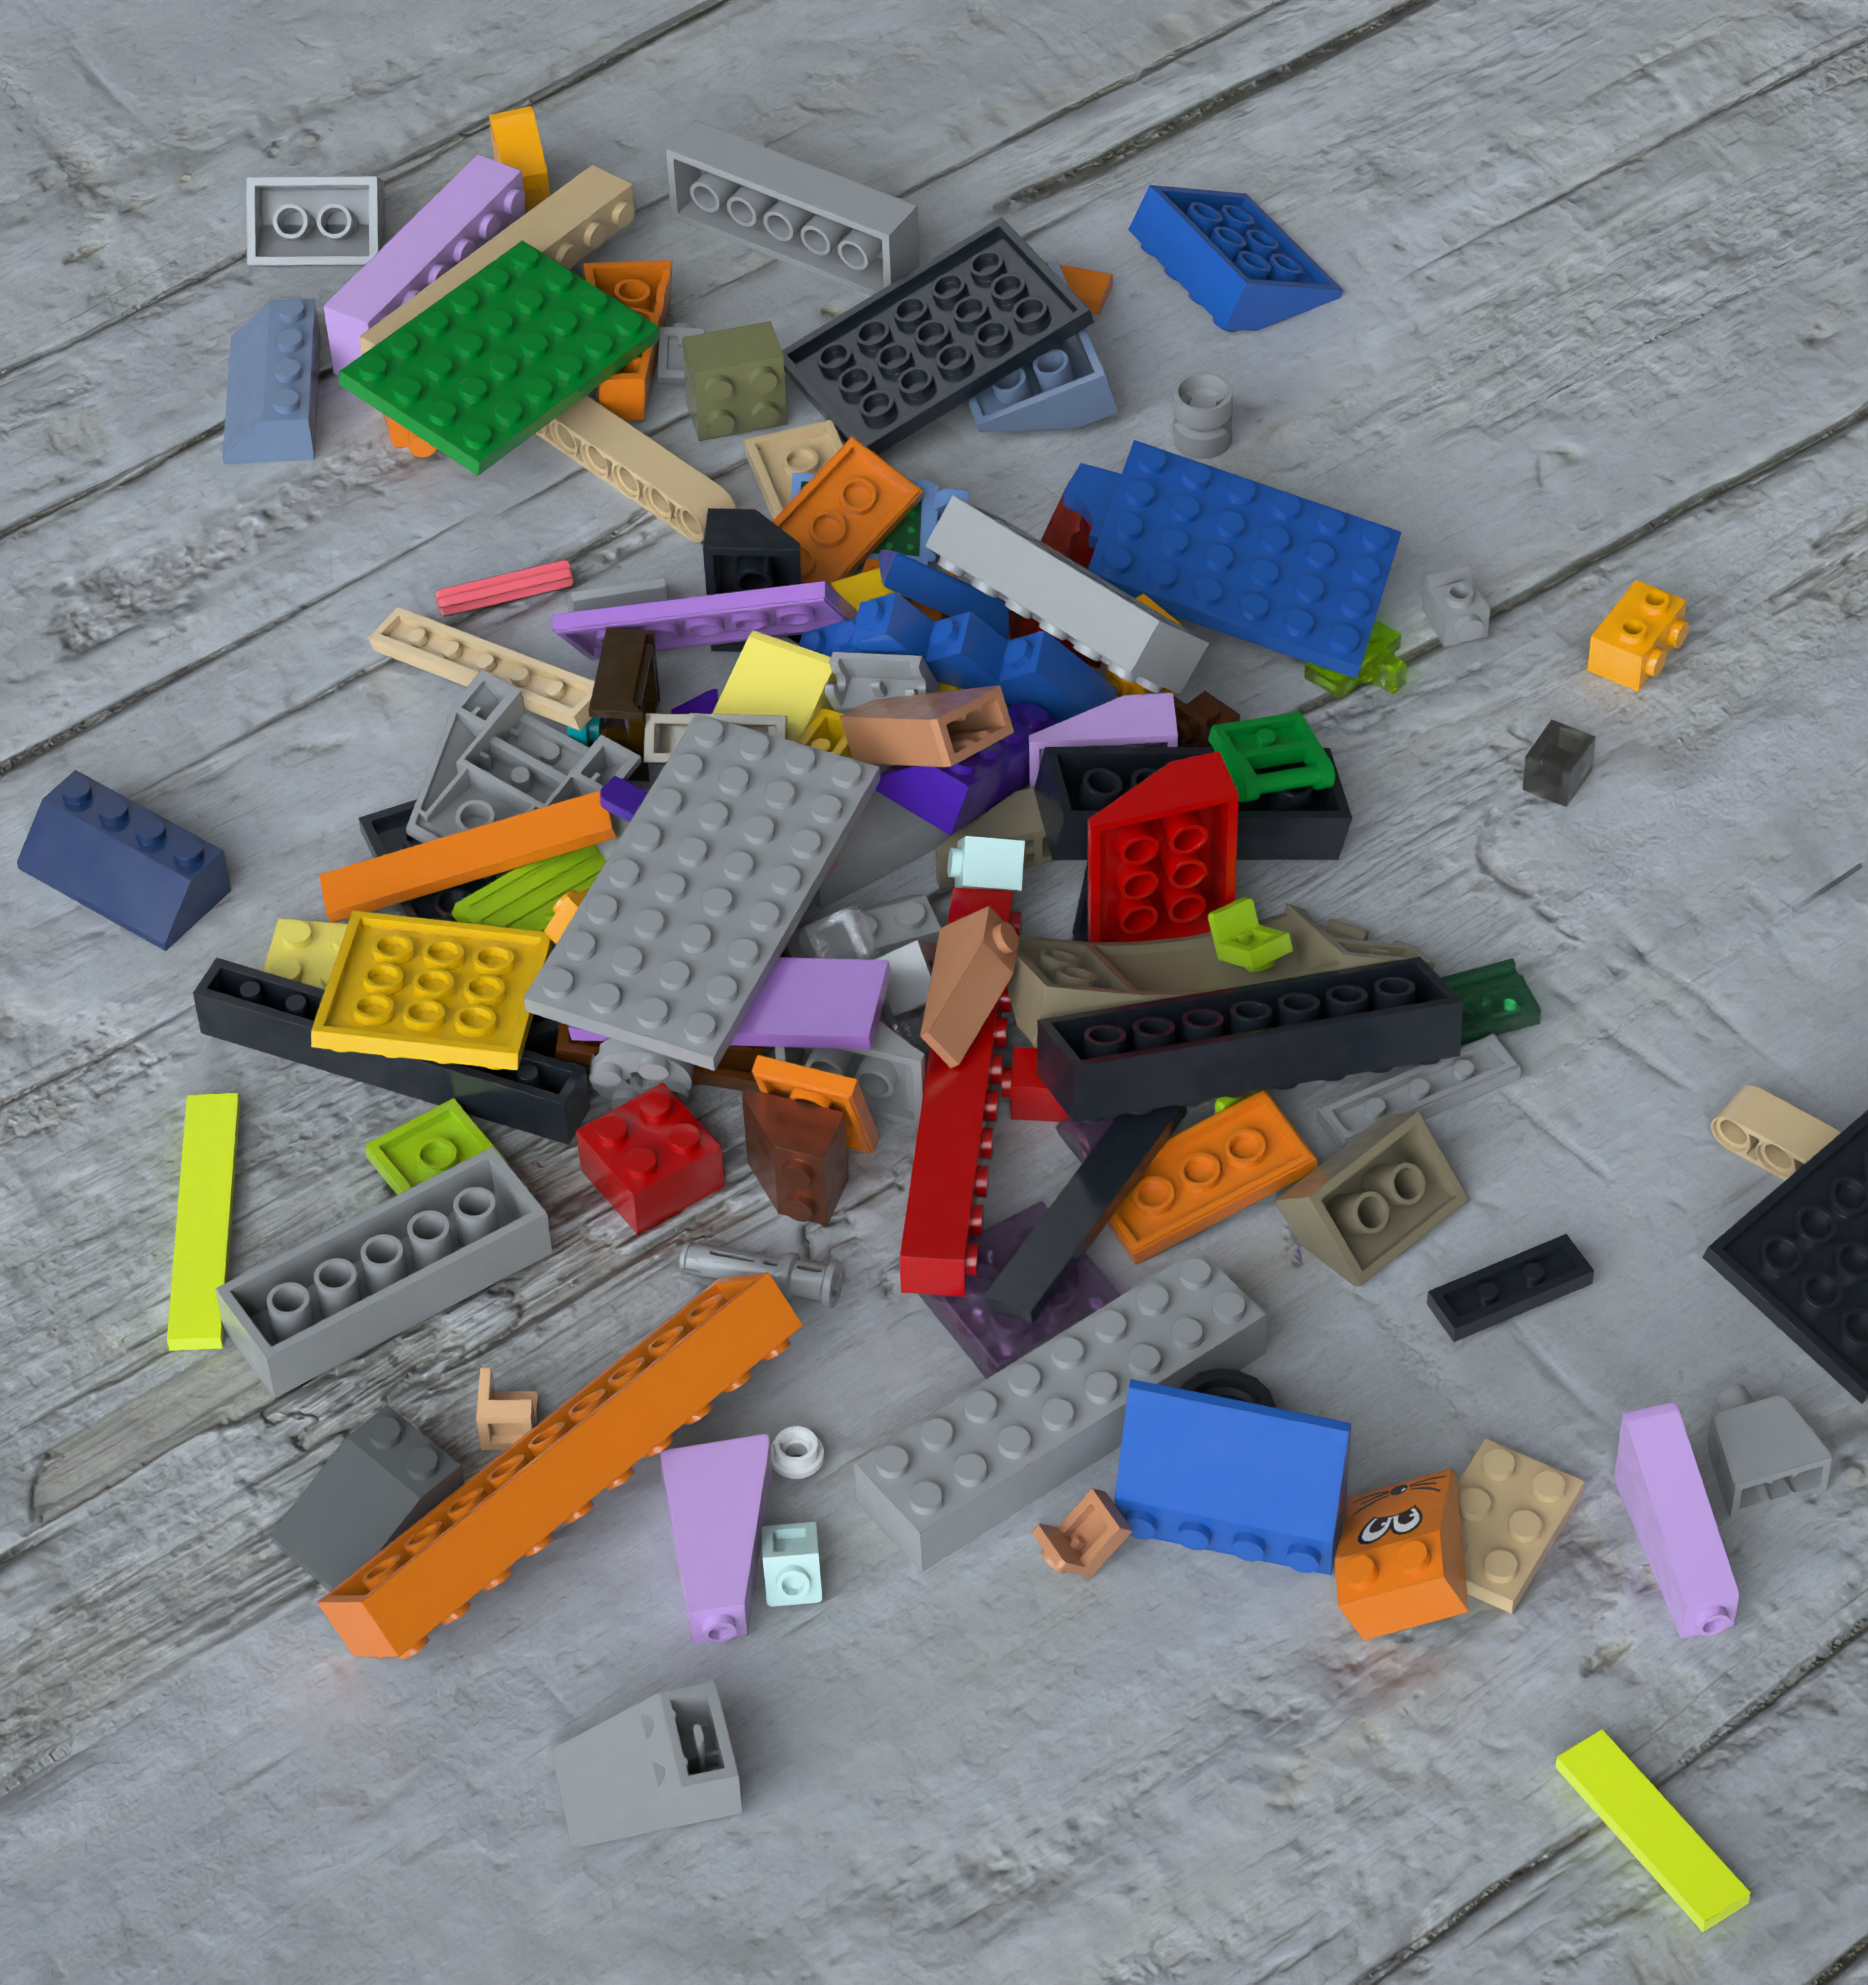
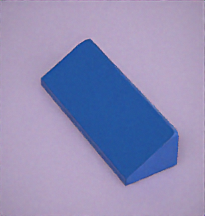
(941, 590)

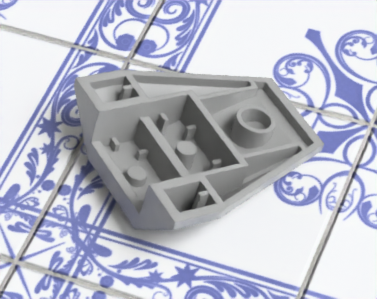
(505, 763)

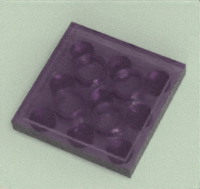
(997, 1339)

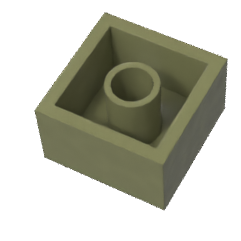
(735, 381)

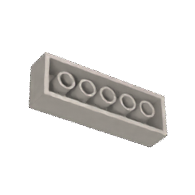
(791, 209)
(1065, 598)
(384, 1271)

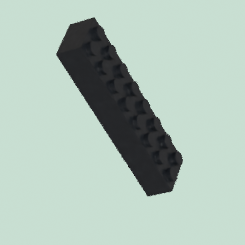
(1248, 1039)

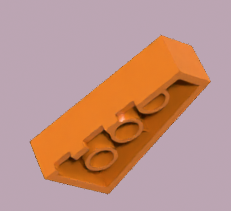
(646, 290)

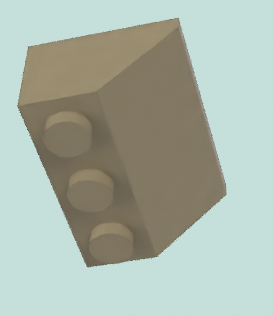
(1373, 1197)

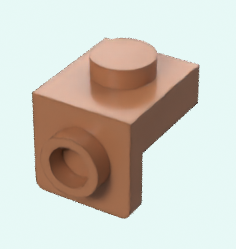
(1084, 1536)

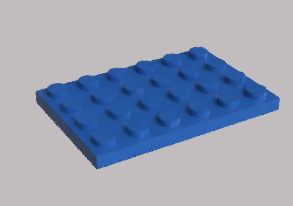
(1245, 558)

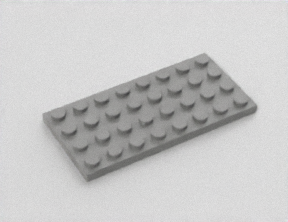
(703, 891)

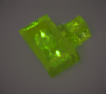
(1378, 666)

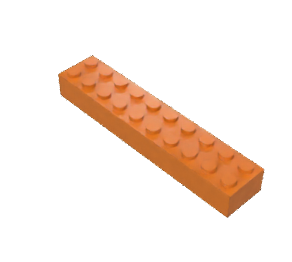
(560, 1467)

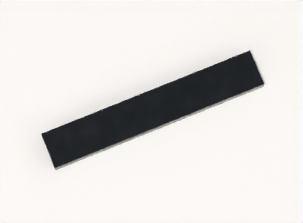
(1080, 1212)

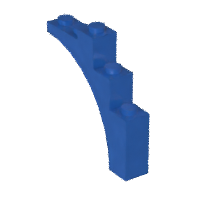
(970, 655)

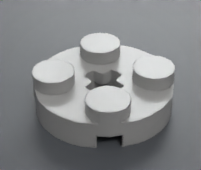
(628, 1071)

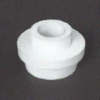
(796, 1441)

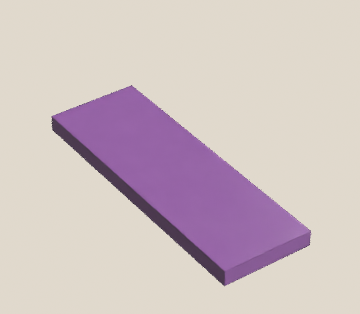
(710, 617)
(810, 1005)

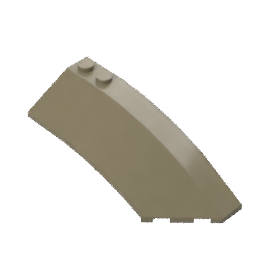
(1082, 976)

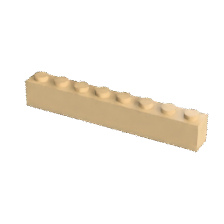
(561, 226)

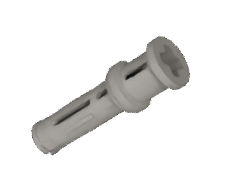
(790, 1273)

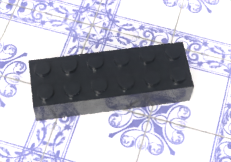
(1276, 826)

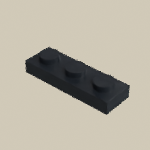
(1510, 1287)

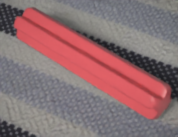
(504, 588)

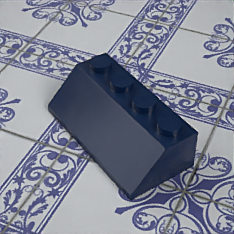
(123, 861)

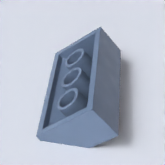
(274, 385)

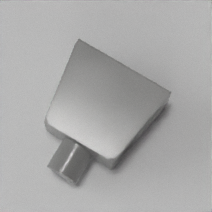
(1764, 1452)

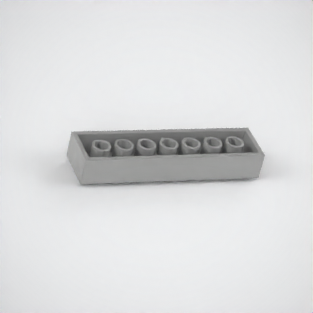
(1053, 1409)

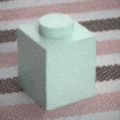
(987, 863)

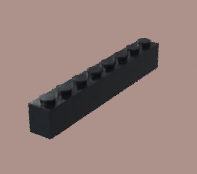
(278, 1017)

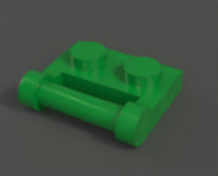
(1272, 743)

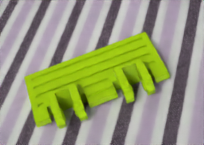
(529, 892)

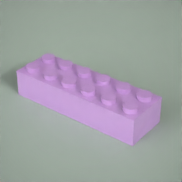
(443, 233)

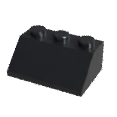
(747, 554)

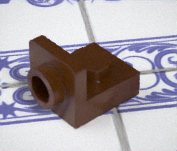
(1197, 717)

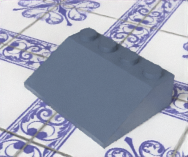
(1049, 393)

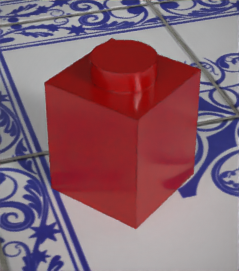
(1027, 1092)

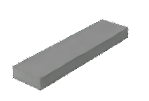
(1424, 1088)

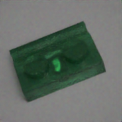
(1493, 1000)

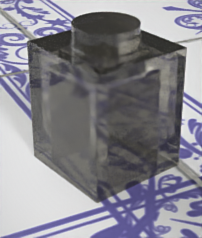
(1559, 763)

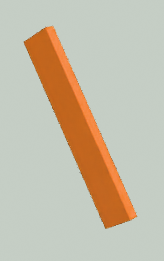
(466, 856)

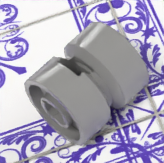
(1202, 415)

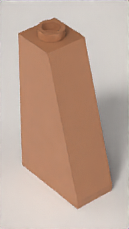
(927, 727)

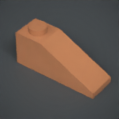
(967, 978)

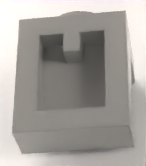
(671, 352)

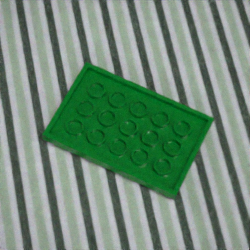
(499, 357)

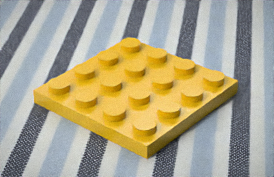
(431, 990)

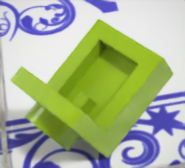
(1242, 940)

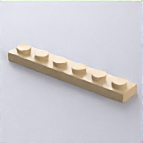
(462, 656)

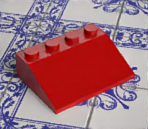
(1164, 854)

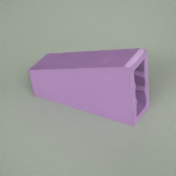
(716, 1516)
(1675, 1520)

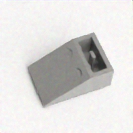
(649, 1768)

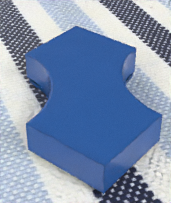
(1091, 495)

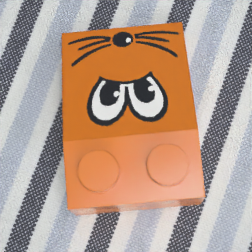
(1402, 1556)

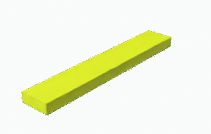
(203, 1221)

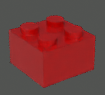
(650, 1158)

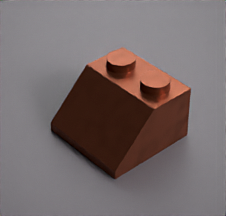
(796, 1154)

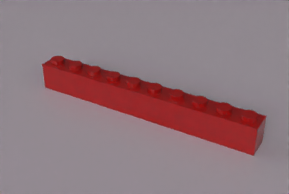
(955, 1140)

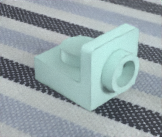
(791, 1564)

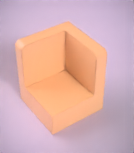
(503, 1415)

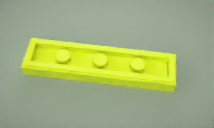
(1653, 1830)

